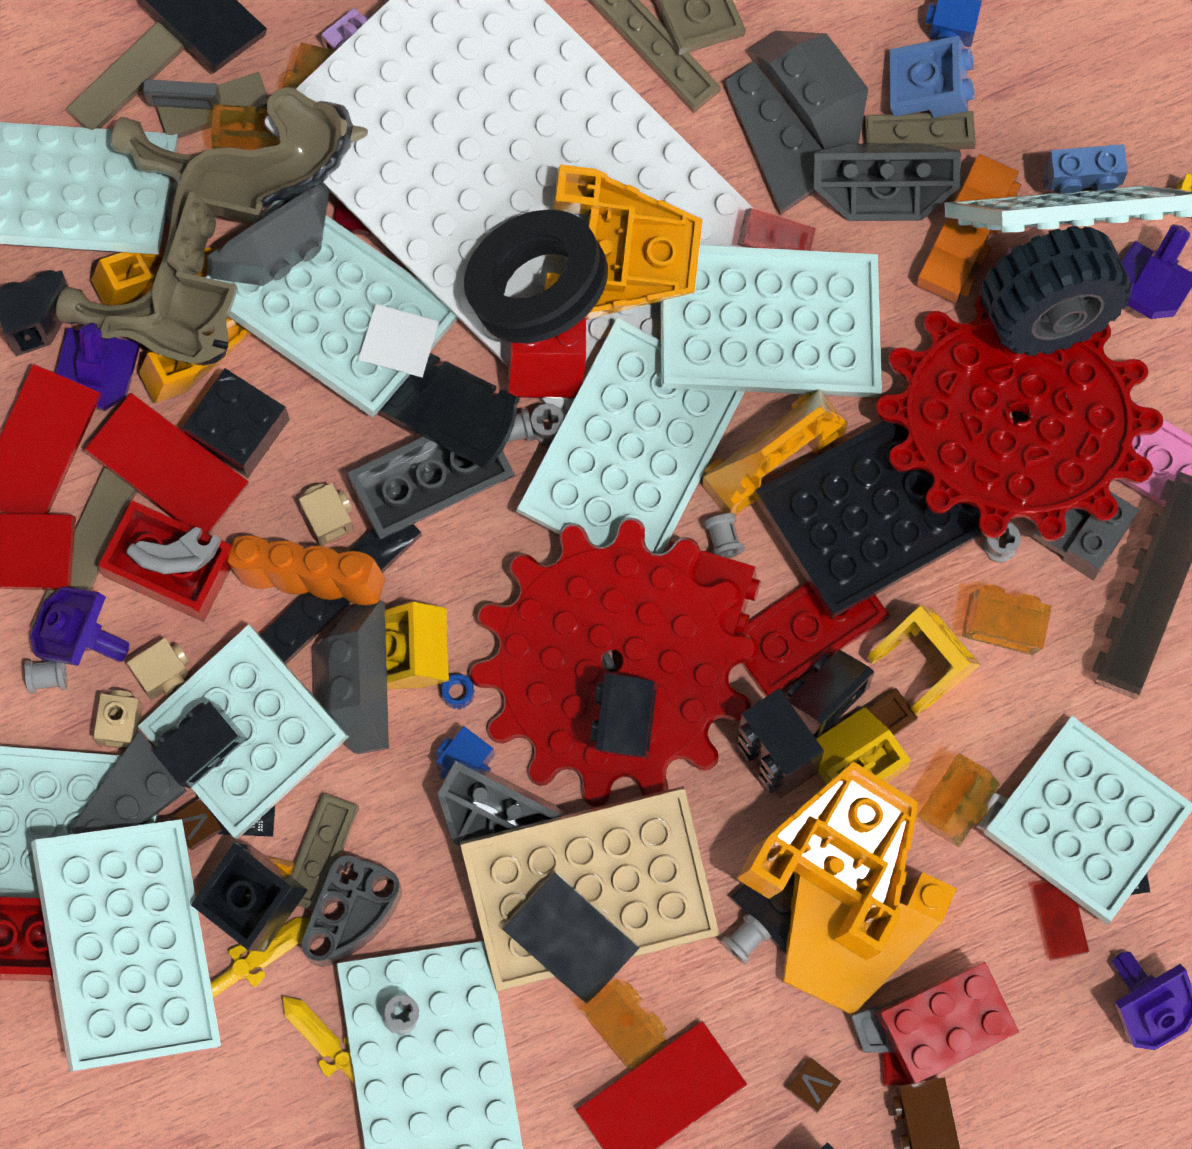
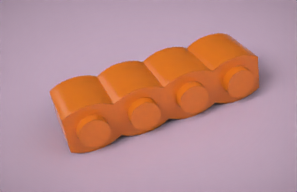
(962, 246)
(306, 570)

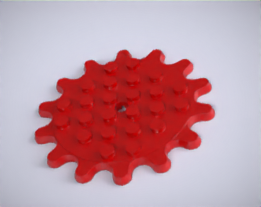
(1031, 469)
(604, 603)

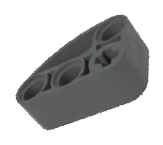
(363, 913)

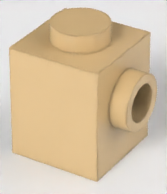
(327, 512)
(160, 669)
(117, 719)

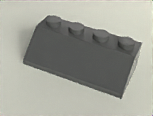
(419, 483)

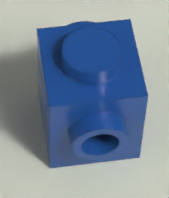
(953, 19)
(464, 748)

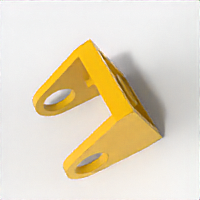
(945, 640)

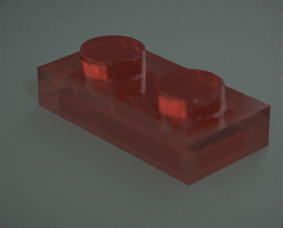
(774, 232)
(1060, 922)

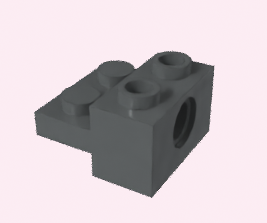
(1095, 541)

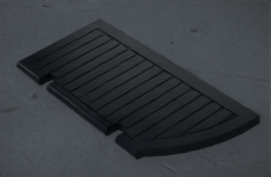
(455, 411)

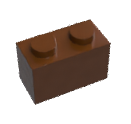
(926, 1115)

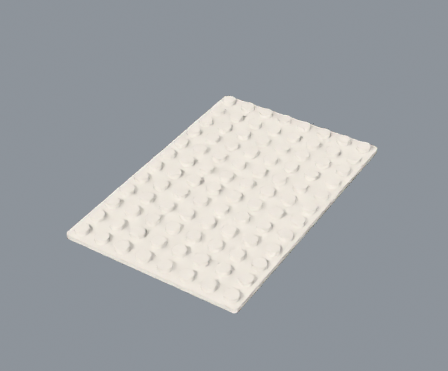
(470, 128)

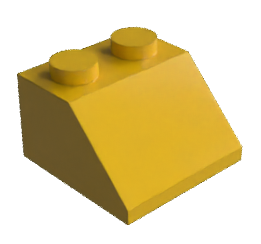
(416, 646)

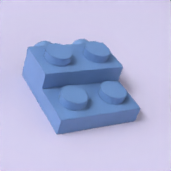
(931, 78)
(1085, 167)

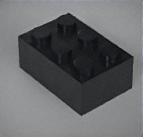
(779, 744)

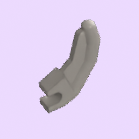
(176, 557)

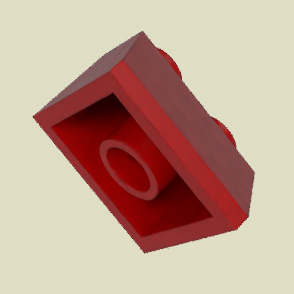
(550, 366)

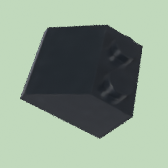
(830, 691)

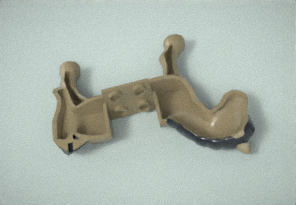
(220, 182)

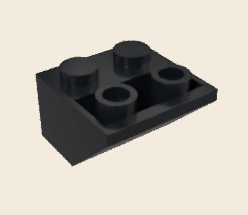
(30, 311)
(624, 716)

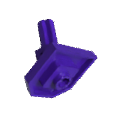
(1156, 277)
(98, 363)
(69, 628)
(1155, 1007)

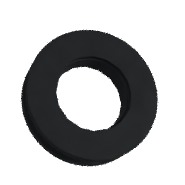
(555, 308)

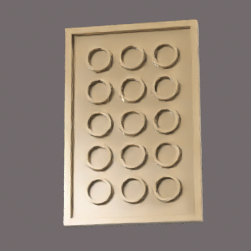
(626, 858)

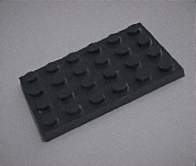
(860, 521)

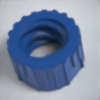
(466, 700)

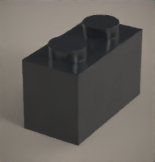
(198, 744)

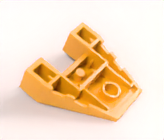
(645, 240)
(128, 278)
(810, 422)
(851, 845)
(835, 973)

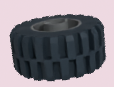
(1056, 290)

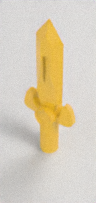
(286, 939)
(319, 1037)

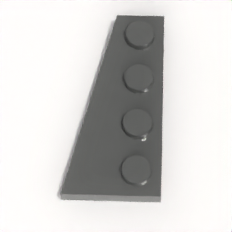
(775, 136)

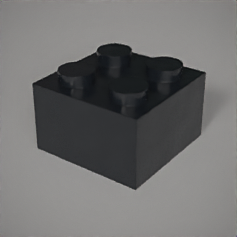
(236, 422)
(249, 897)

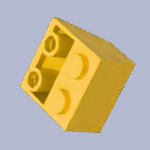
(865, 742)

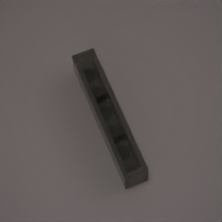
(1152, 595)

